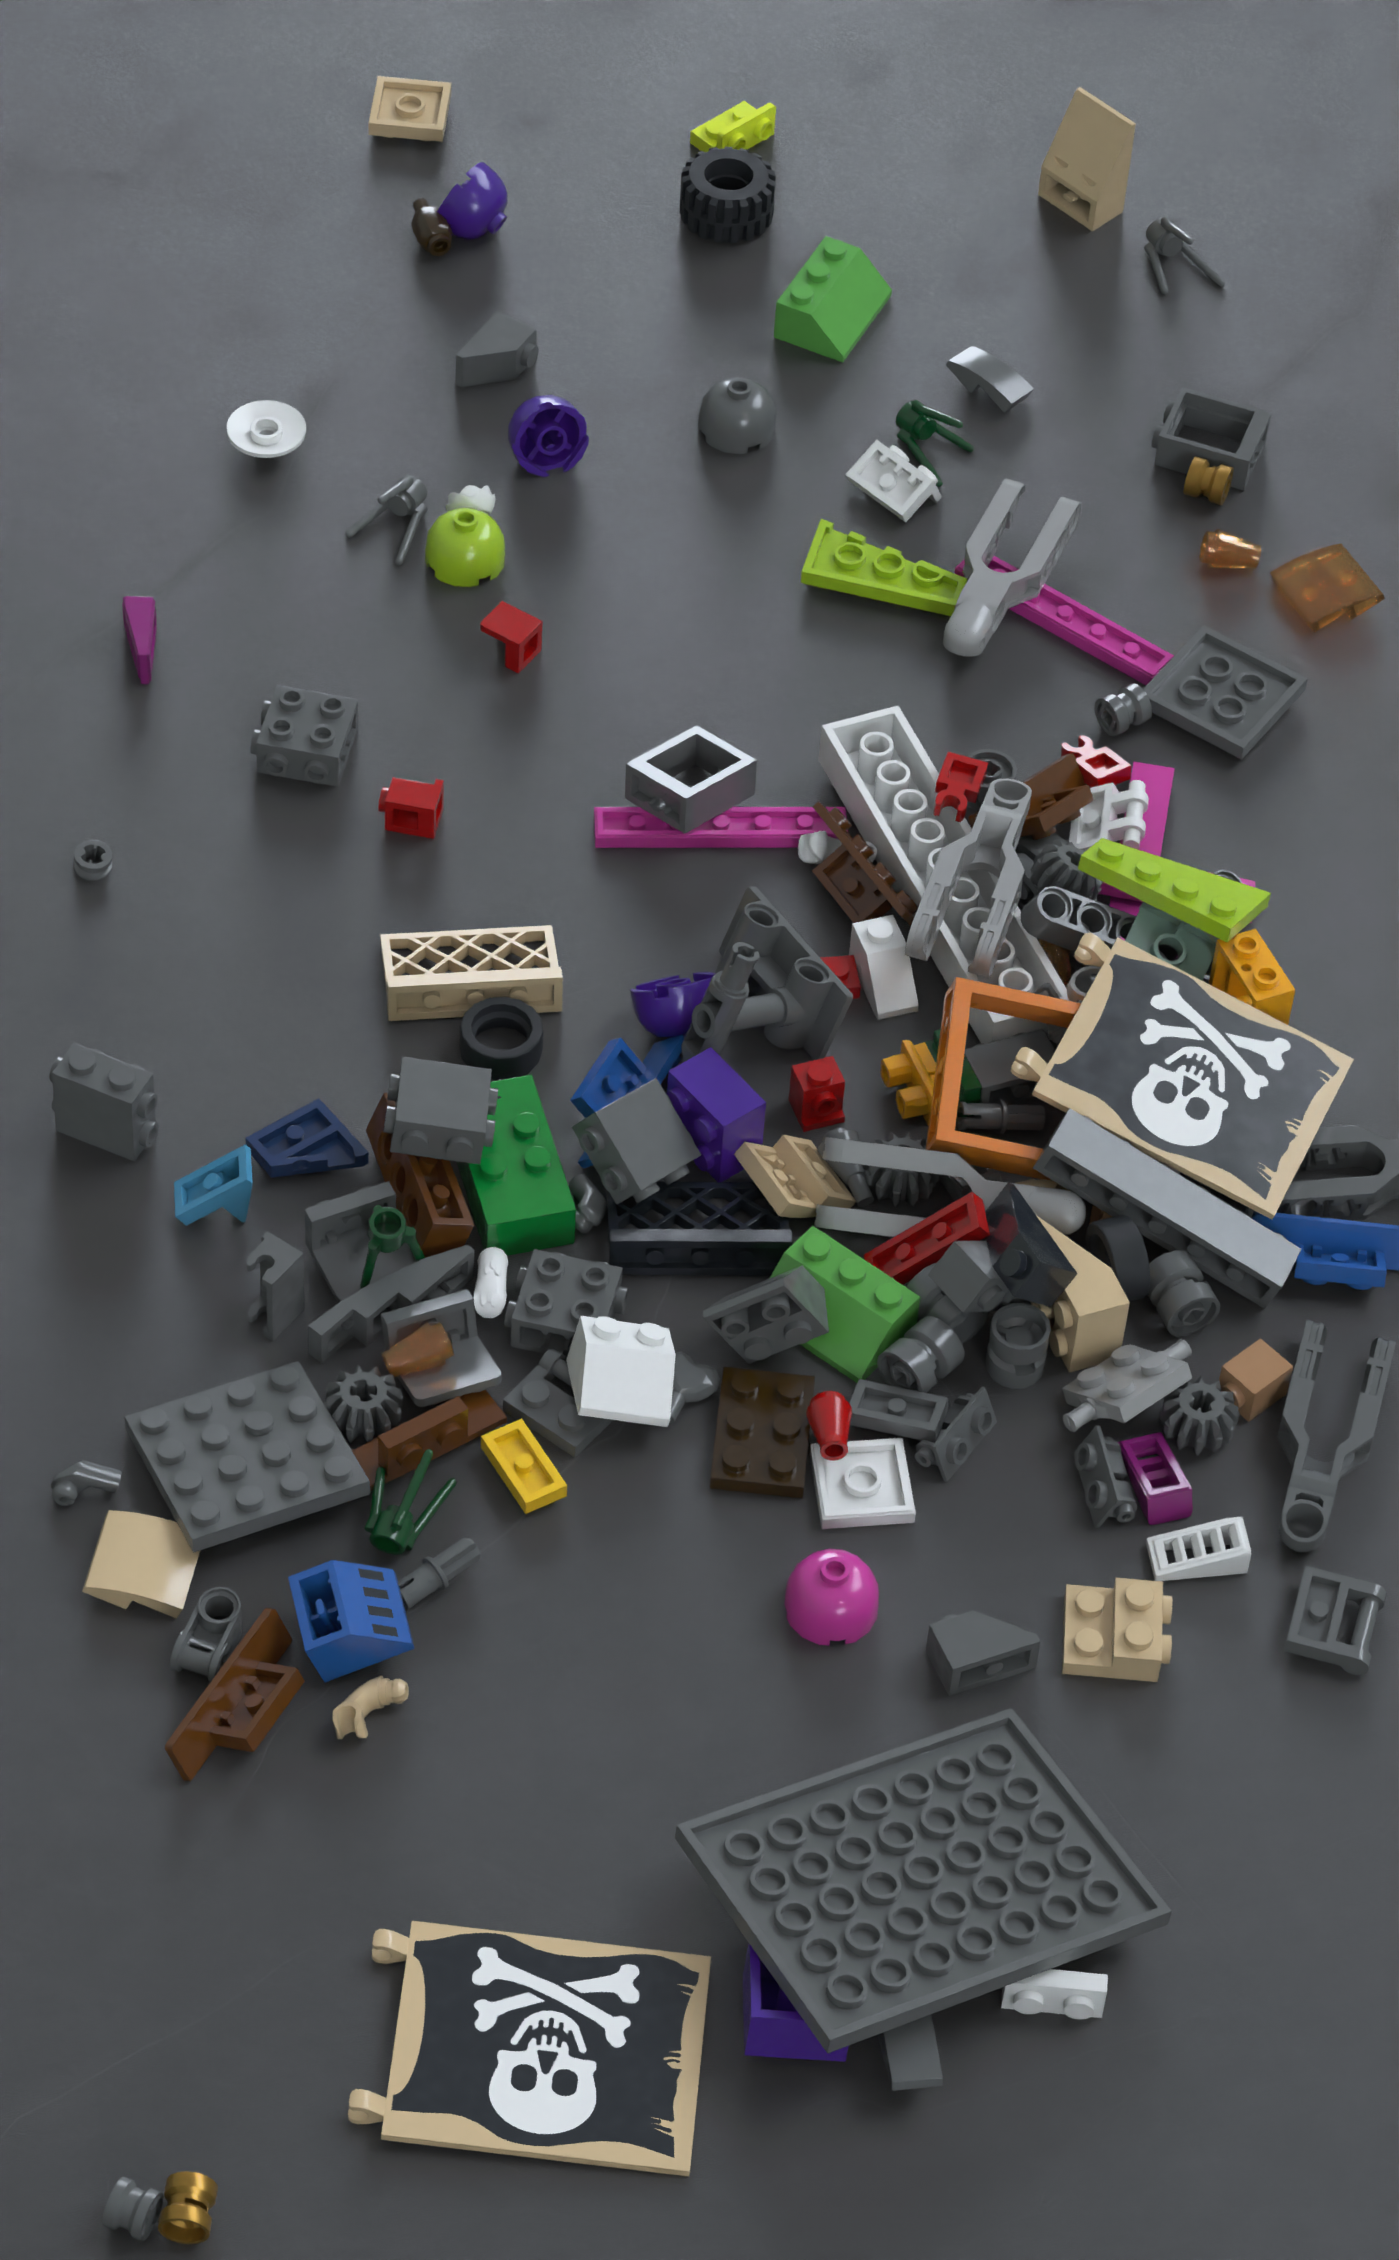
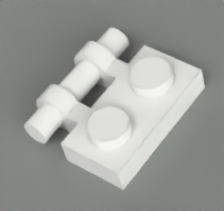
(1100, 816)

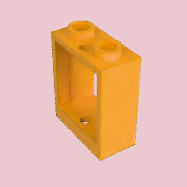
(1252, 975)

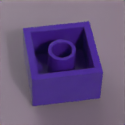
(716, 1111)
(772, 2021)

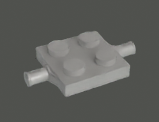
(1126, 1383)

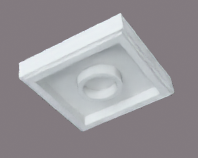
(864, 1486)

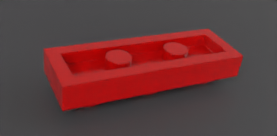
(929, 1239)

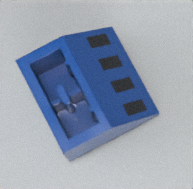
(349, 1616)

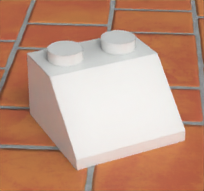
(622, 1370)

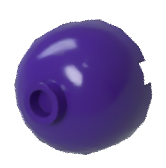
(476, 204)
(547, 434)
(667, 1003)

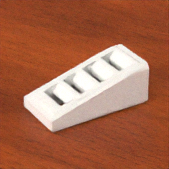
(1215, 1534)

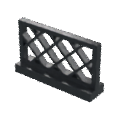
(697, 1247)

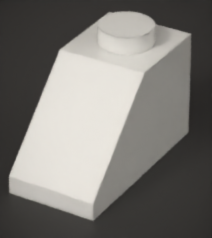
(883, 967)

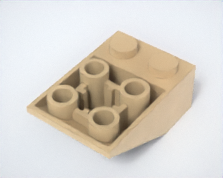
(1089, 161)
(1089, 1313)

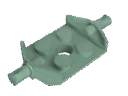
(1156, 927)

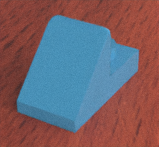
(216, 1185)

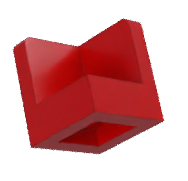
(519, 632)

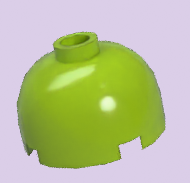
(465, 547)

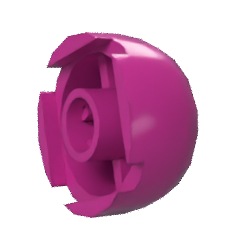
(832, 1597)

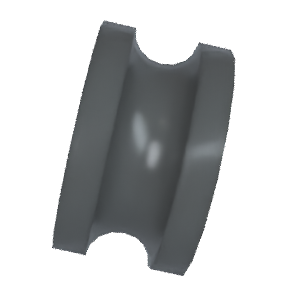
(94, 849)

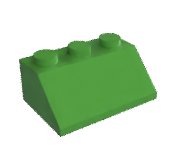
(831, 300)
(862, 1304)

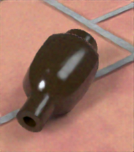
(431, 228)

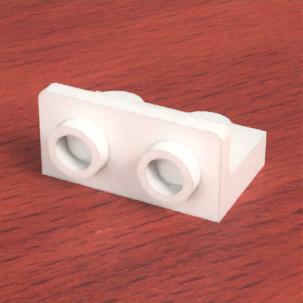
(893, 481)

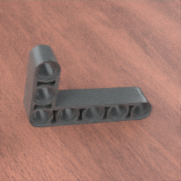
(1070, 910)

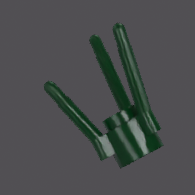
(918, 423)
(387, 1234)
(393, 1529)

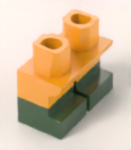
(917, 1069)

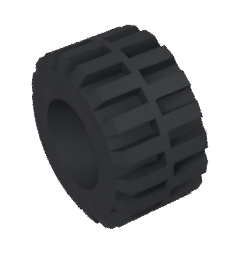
(727, 194)

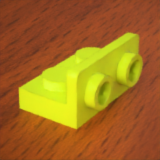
(736, 128)

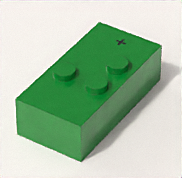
(520, 1184)

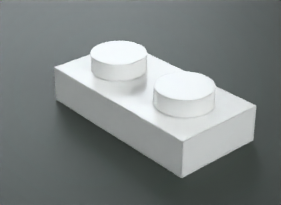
(1058, 1992)

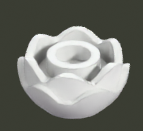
(472, 498)

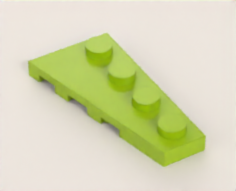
(860, 569)
(1187, 893)

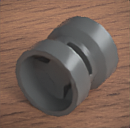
(1121, 710)

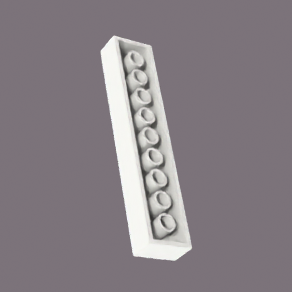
(891, 799)

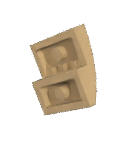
(793, 1177)
(141, 1562)

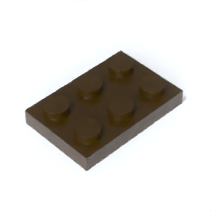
(762, 1432)

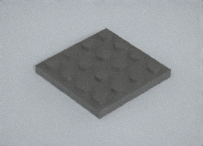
(246, 1456)

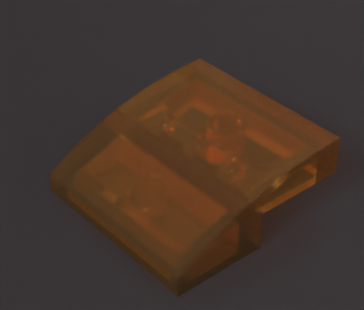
(1326, 586)

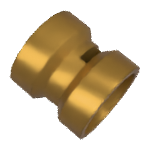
(1211, 482)
(187, 2209)

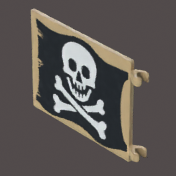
(1189, 1075)
(542, 2048)

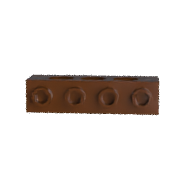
(424, 1190)

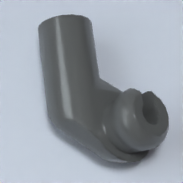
(591, 1203)
(79, 1477)

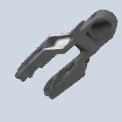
(1344, 1197)
(1314, 1481)

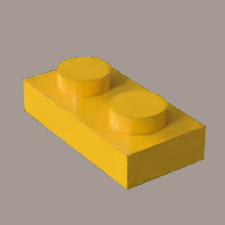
(523, 1466)

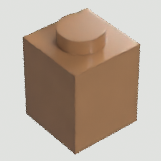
(1256, 1378)

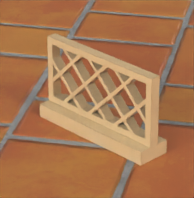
(450, 995)

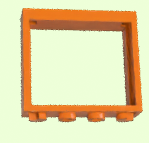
(941, 1134)

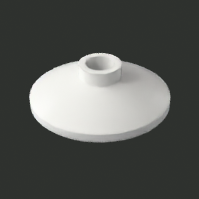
(266, 429)

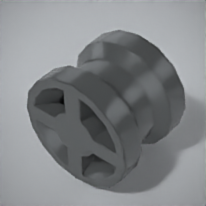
(133, 2208)

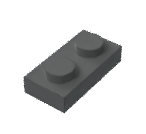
(898, 1410)

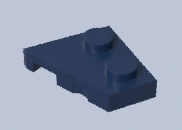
(306, 1143)

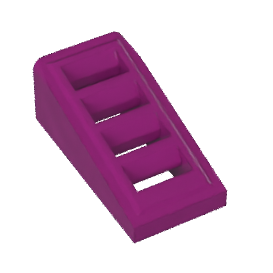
(141, 631)
(1158, 1480)

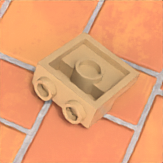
(1116, 1630)

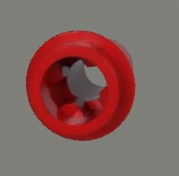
(830, 1422)

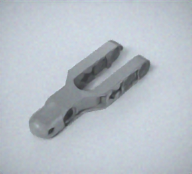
(992, 593)
(988, 848)
(1057, 1207)

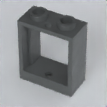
(1217, 417)
(651, 779)

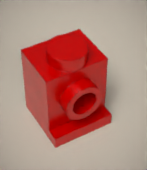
(412, 806)
(817, 1093)

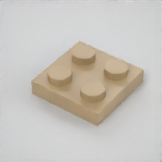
(410, 108)

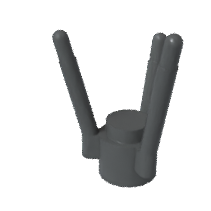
(1168, 240)
(402, 500)

